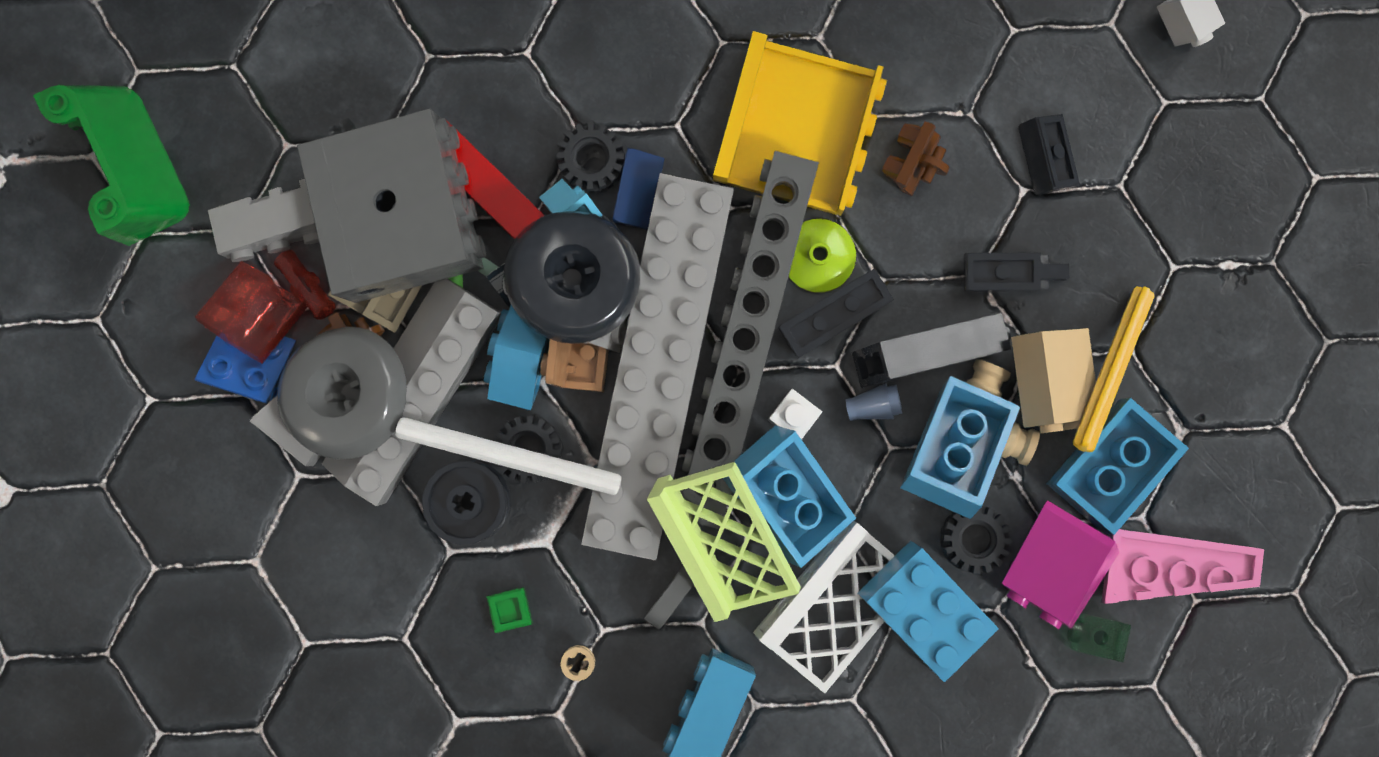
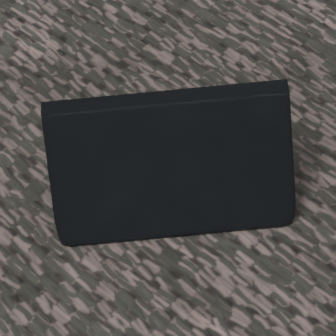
(1048, 154)

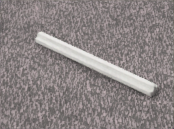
(508, 456)

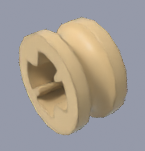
(584, 672)

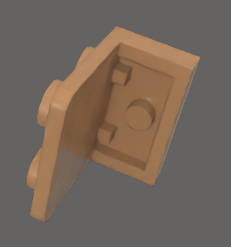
(575, 366)

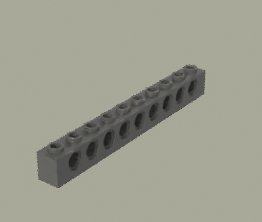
(799, 176)

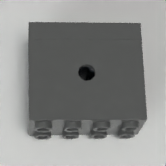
(391, 206)

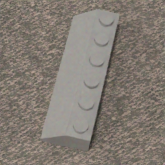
(435, 358)

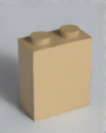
(1054, 377)

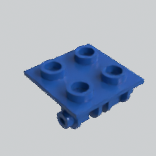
(240, 374)

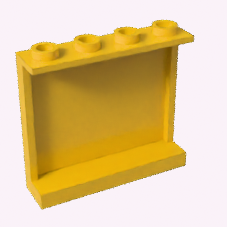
(803, 109)

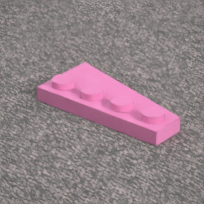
(1177, 566)

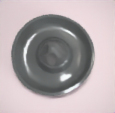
(342, 393)

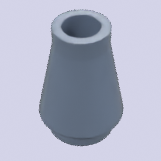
(876, 403)

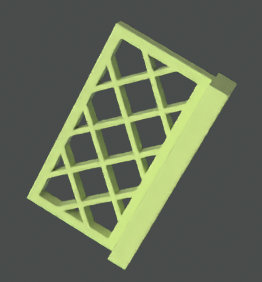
(693, 544)

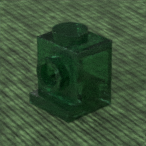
(1114, 638)

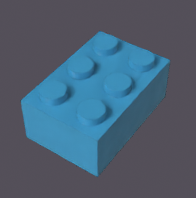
(960, 447)
(1121, 470)
(793, 494)
(928, 610)
(711, 708)

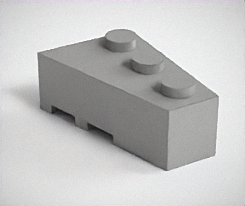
(263, 223)

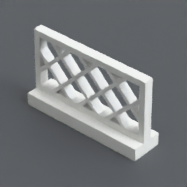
(813, 583)

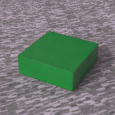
(509, 610)

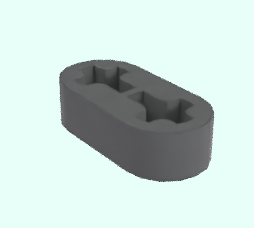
(669, 599)

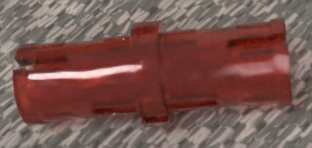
(293, 268)

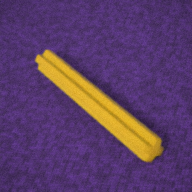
(1113, 369)

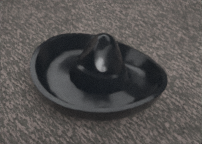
(572, 276)

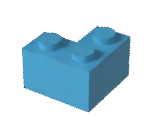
(516, 363)

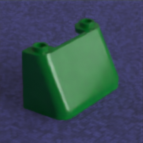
(142, 181)

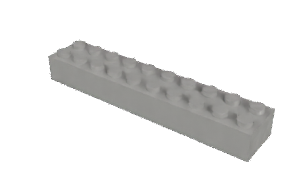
(658, 361)

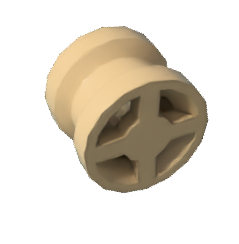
(988, 377)
(1021, 444)

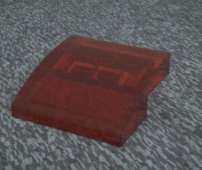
(251, 312)

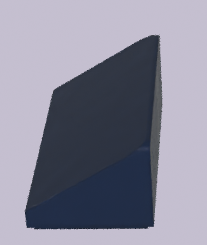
(637, 189)

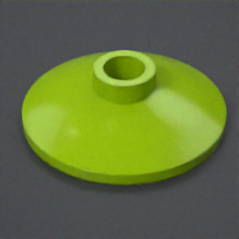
(831, 272)

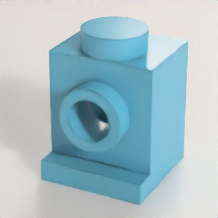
(563, 198)

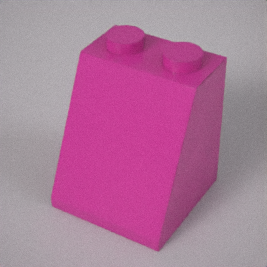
(1059, 566)

